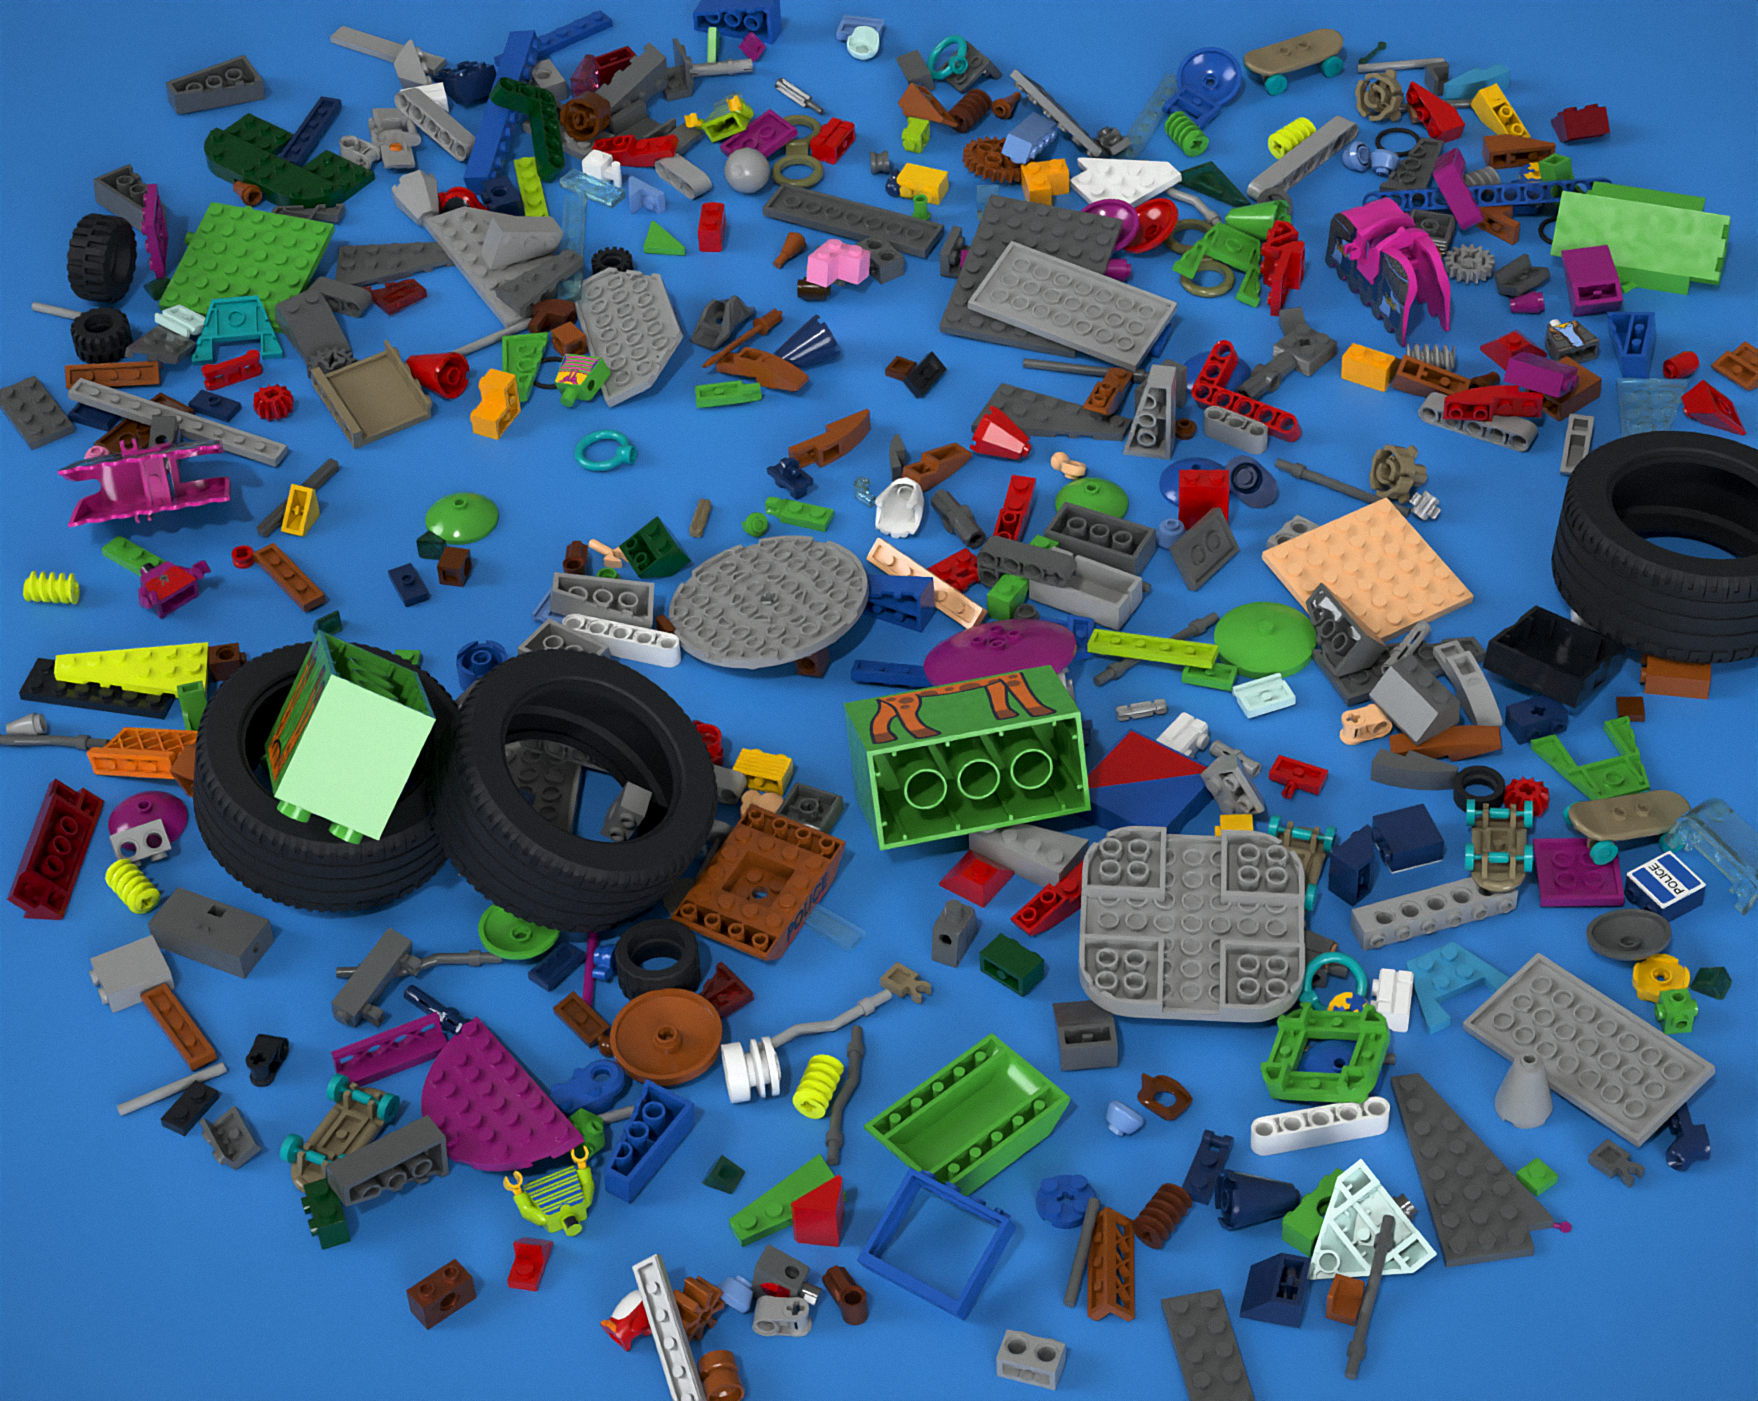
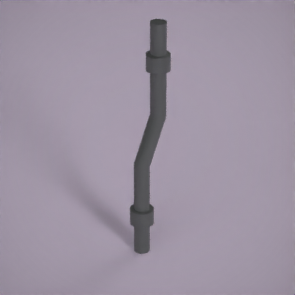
(1117, 669)
(81, 742)
(473, 958)
(834, 1136)
(1357, 1347)

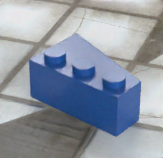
(1633, 341)
(901, 600)

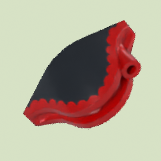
(457, 198)

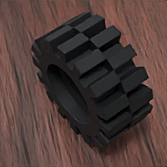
(612, 258)

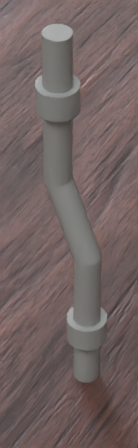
(1210, 216)
(864, 1007)

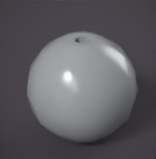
(747, 170)

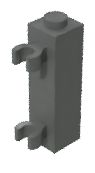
(372, 978)

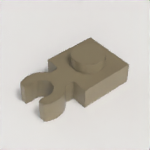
(904, 981)

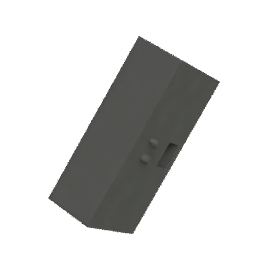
(211, 932)

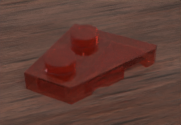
(726, 991)

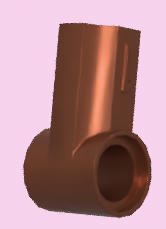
(576, 558)
(847, 1295)

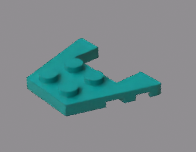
(236, 321)

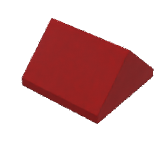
(820, 1214)

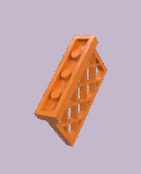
(143, 754)

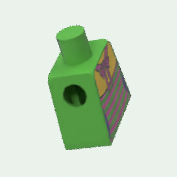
(580, 377)

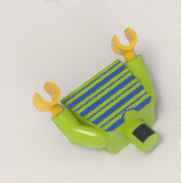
(724, 120)
(557, 1199)

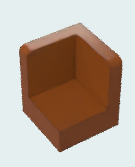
(1345, 1299)

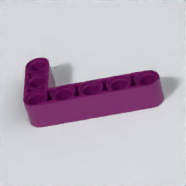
(1449, 177)

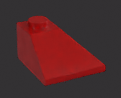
(1508, 346)
(1712, 408)
(976, 878)

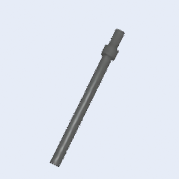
(1138, 376)
(1300, 471)

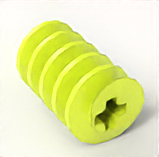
(1290, 136)
(51, 589)
(132, 886)
(817, 1085)

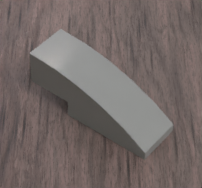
(1576, 441)

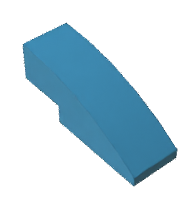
(1469, 83)

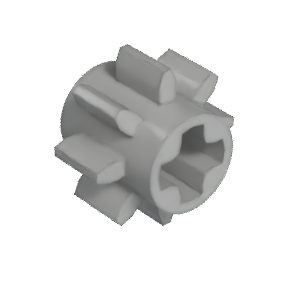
(1425, 505)

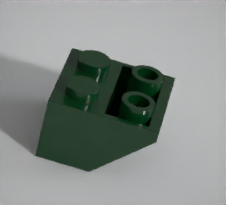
(654, 551)

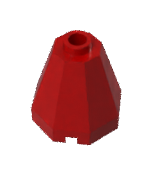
(1000, 436)

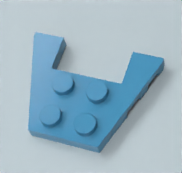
(1447, 974)

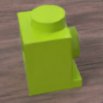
(916, 135)

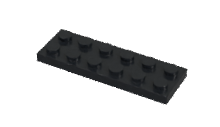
(44, 688)

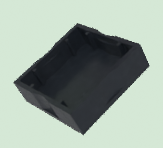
(1554, 656)

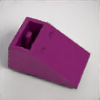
(1591, 280)

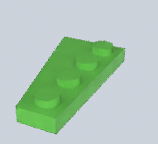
(523, 357)
(773, 1209)

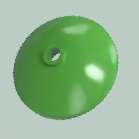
(1094, 494)
(462, 517)
(513, 937)

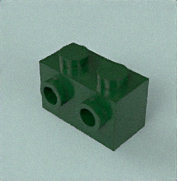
(1012, 964)
(326, 1214)

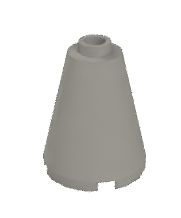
(1525, 1092)

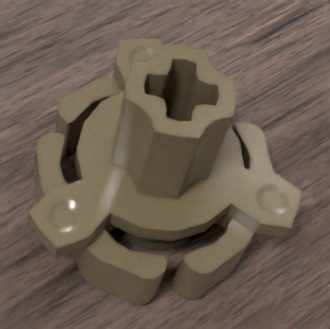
(1383, 96)
(1396, 471)

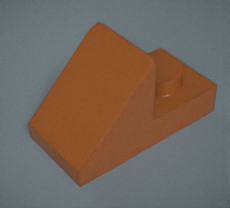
(1499, 223)

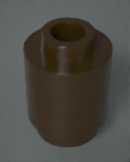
(812, 291)

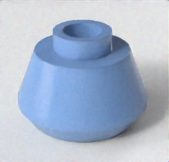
(1357, 156)
(1384, 162)
(1169, 532)
(1122, 1118)
(736, 1293)

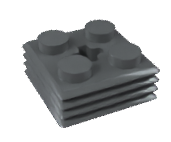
(1437, 225)
(1307, 348)
(812, 807)

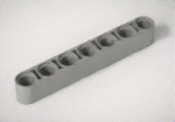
(1305, 157)

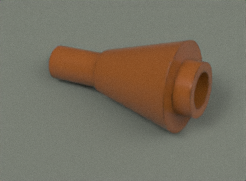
(1003, 107)
(793, 245)

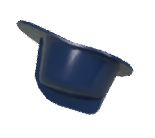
(1251, 481)

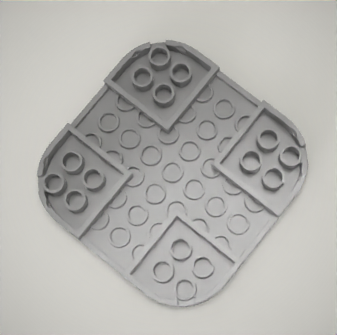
(1192, 925)

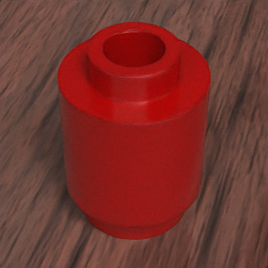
(1680, 365)

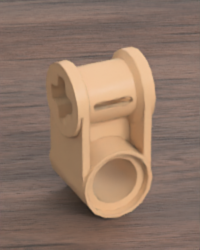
(1366, 723)

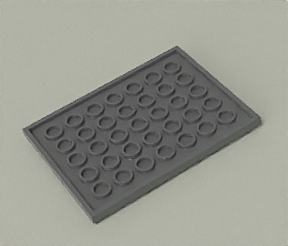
(1056, 231)

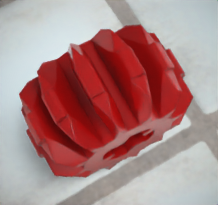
(273, 402)
(1527, 790)

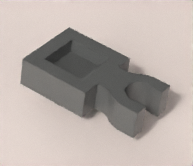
(1614, 1160)

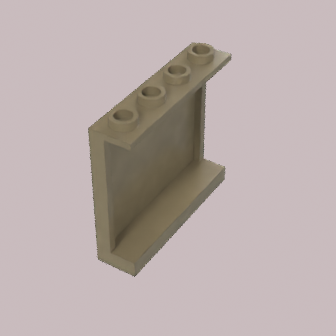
(373, 397)

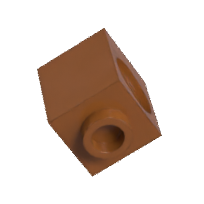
(569, 340)

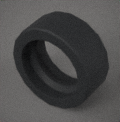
(1479, 775)

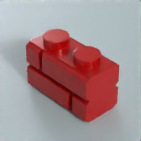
(833, 140)
(711, 227)

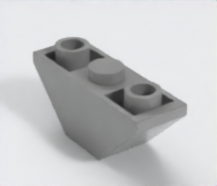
(410, 69)

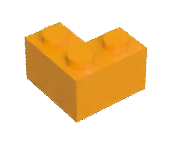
(1044, 180)
(498, 404)

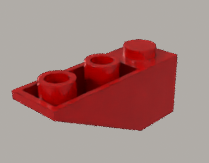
(1438, 116)

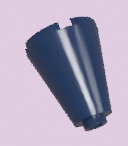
(809, 345)
(1252, 1198)

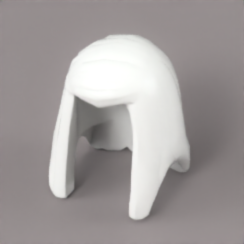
(899, 508)

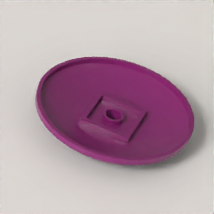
(1000, 649)

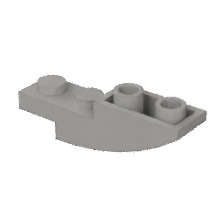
(1469, 682)

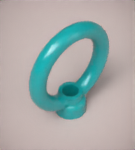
(960, 57)
(625, 453)
(1308, 994)

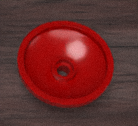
(1156, 224)

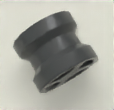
(879, 162)

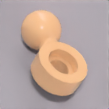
(1072, 469)

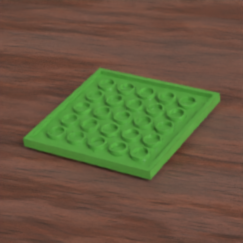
(247, 255)

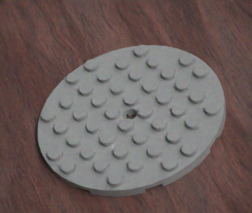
(729, 612)

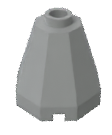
(417, 196)

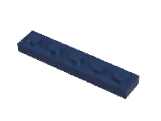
(311, 130)

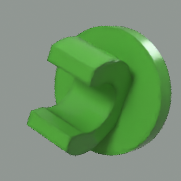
(755, 524)

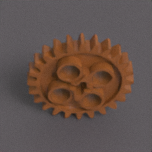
(986, 159)

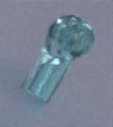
(861, 491)

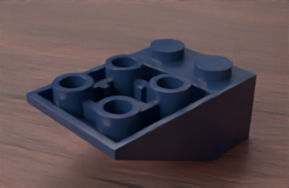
(467, 81)

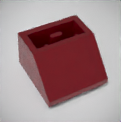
(611, 62)
(1581, 123)

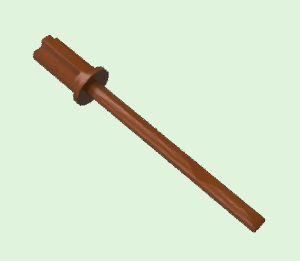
(760, 326)

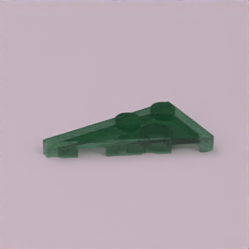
(1212, 182)

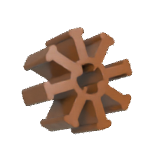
(697, 1305)

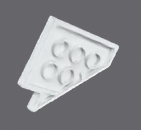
(1123, 179)

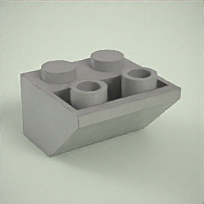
(1232, 786)

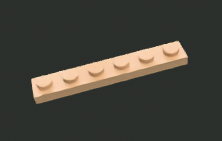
(945, 596)

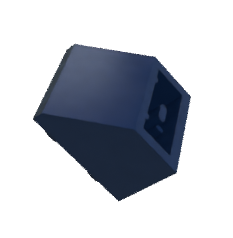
(1352, 867)
(1277, 1290)

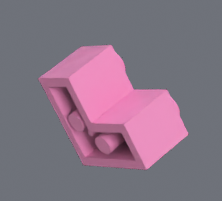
(838, 261)

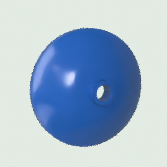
(1214, 66)
(1195, 364)
(1170, 476)
(1323, 1058)

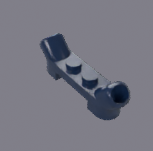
(1690, 1142)

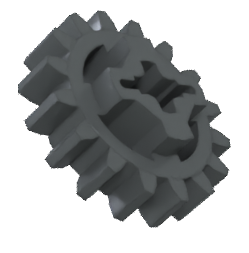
(330, 360)

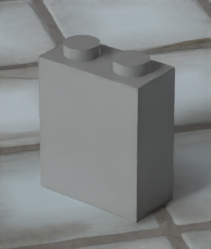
(129, 973)

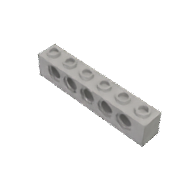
(1427, 912)

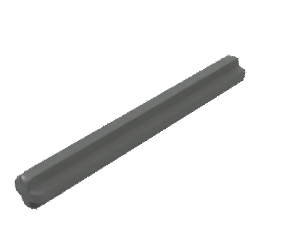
(316, 480)

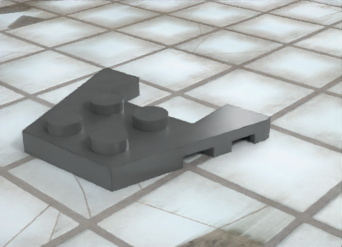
(320, 212)

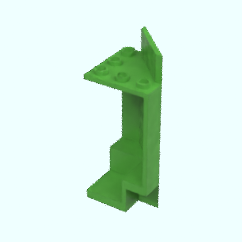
(1652, 234)

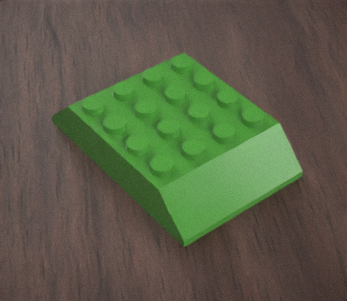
(972, 1116)

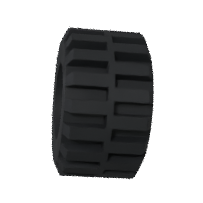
(101, 335)

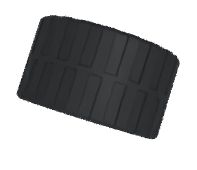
(654, 940)

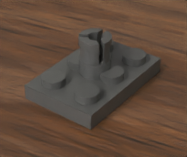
(1204, 549)

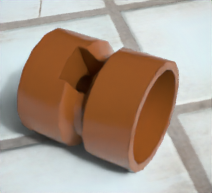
(720, 1376)

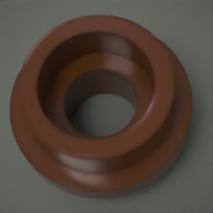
(1185, 429)

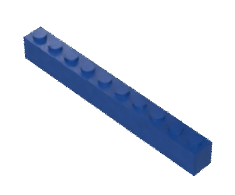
(499, 122)

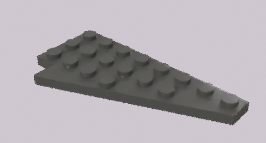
(1469, 1193)

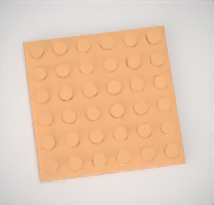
(1373, 567)

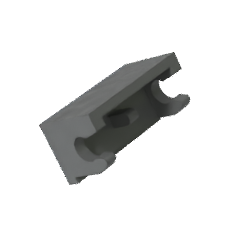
(915, 69)

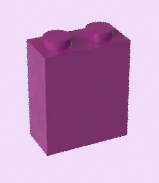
(1541, 374)

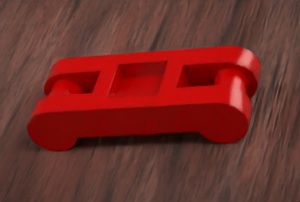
(232, 371)

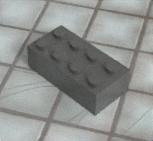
(1102, 538)

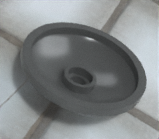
(1628, 934)

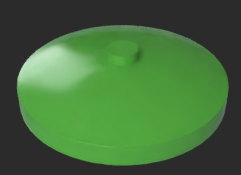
(1265, 639)

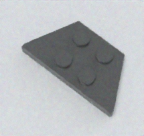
(162, 345)

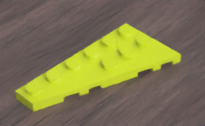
(138, 669)

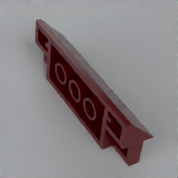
(55, 851)

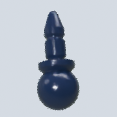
(892, 187)

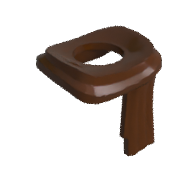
(1161, 1083)

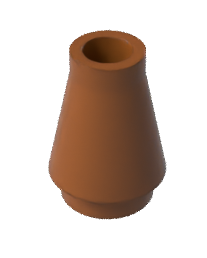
(248, 193)

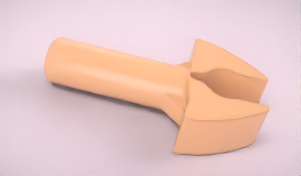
(612, 555)

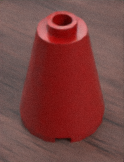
(440, 372)

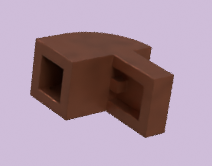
(551, 314)

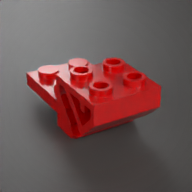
(1282, 263)

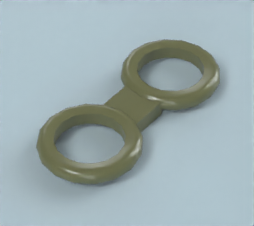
(798, 154)
(1206, 263)

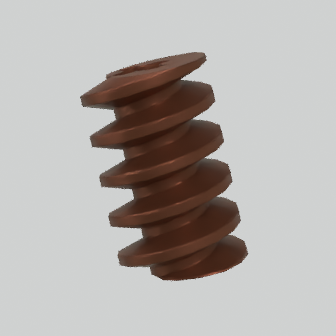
(970, 109)
(1161, 1215)

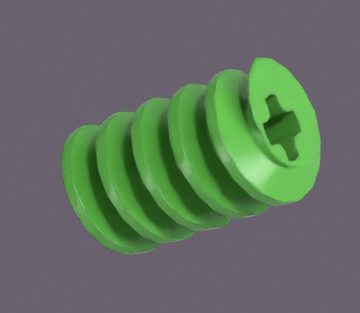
(1186, 134)

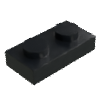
(924, 374)
(190, 1108)

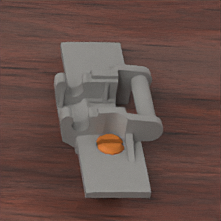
(392, 137)

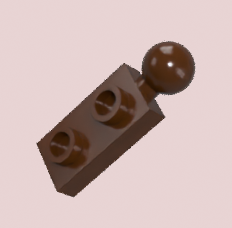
(584, 1023)

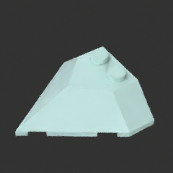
(1351, 1228)

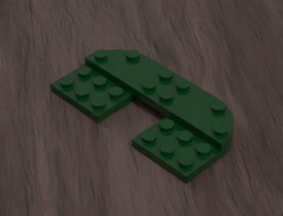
(249, 154)

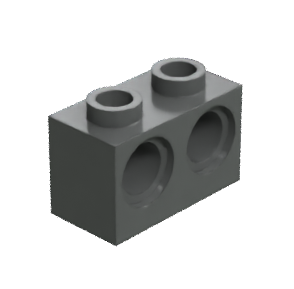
(885, 260)

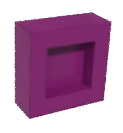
(752, 46)

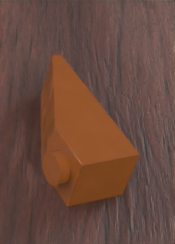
(922, 104)
(1514, 151)
(1423, 378)

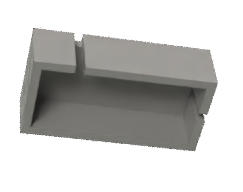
(1093, 592)

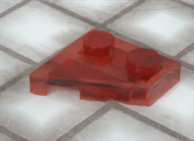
(397, 295)

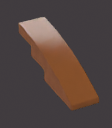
(1456, 742)

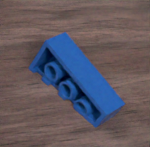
(740, 17)
(647, 1140)

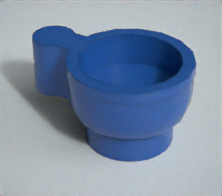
(605, 962)

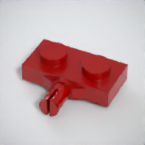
(1297, 776)

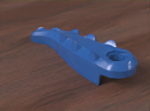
(586, 1092)

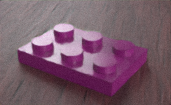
(763, 134)

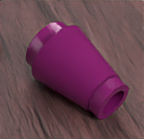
(1528, 303)

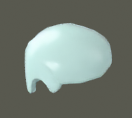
(863, 43)

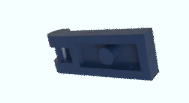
(1207, 1166)

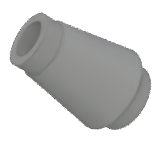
(28, 725)

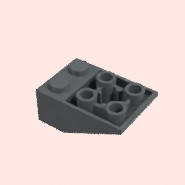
(1085, 1035)

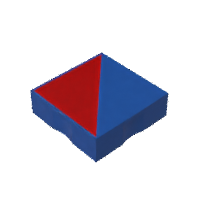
(1145, 786)

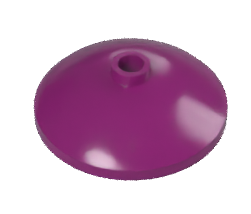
(1121, 210)
(147, 807)

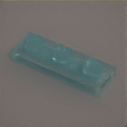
(595, 188)

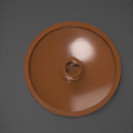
(666, 1036)

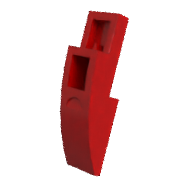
(635, 152)
(1499, 400)
(1016, 508)
(1051, 904)

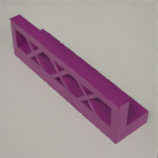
(391, 1056)

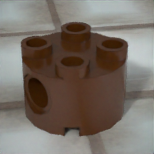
(585, 115)

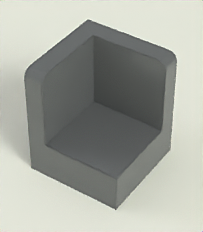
(1435, 77)

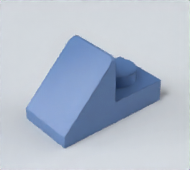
(645, 195)

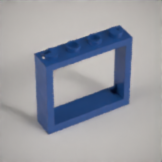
(894, 1215)

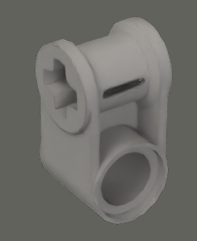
(359, 151)
(778, 1316)

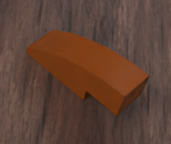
(937, 465)

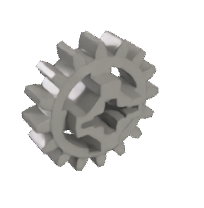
(1469, 263)

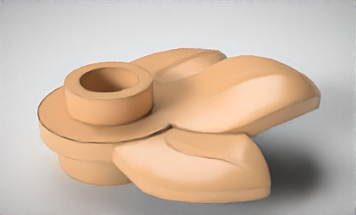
(768, 801)

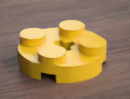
(1647, 971)

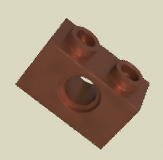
(441, 1294)

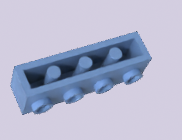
(1029, 138)

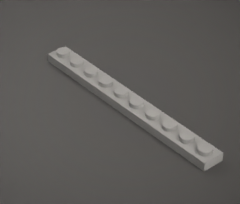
(189, 424)

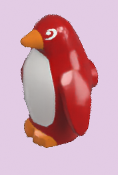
(627, 1321)

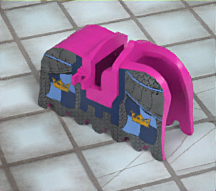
(1397, 266)
(139, 483)

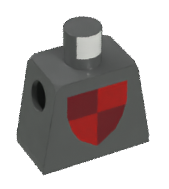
(782, 1276)

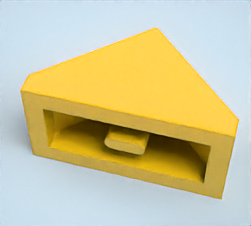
(300, 511)

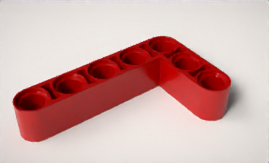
(1238, 402)

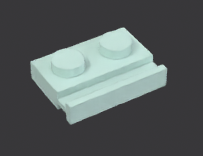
(181, 320)
(1263, 695)

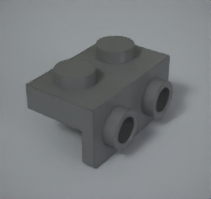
(1519, 276)
(231, 1138)

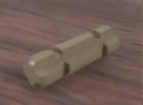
(700, 518)

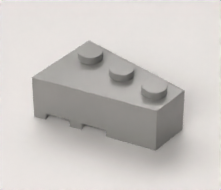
(519, 239)

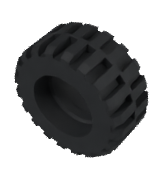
(101, 258)

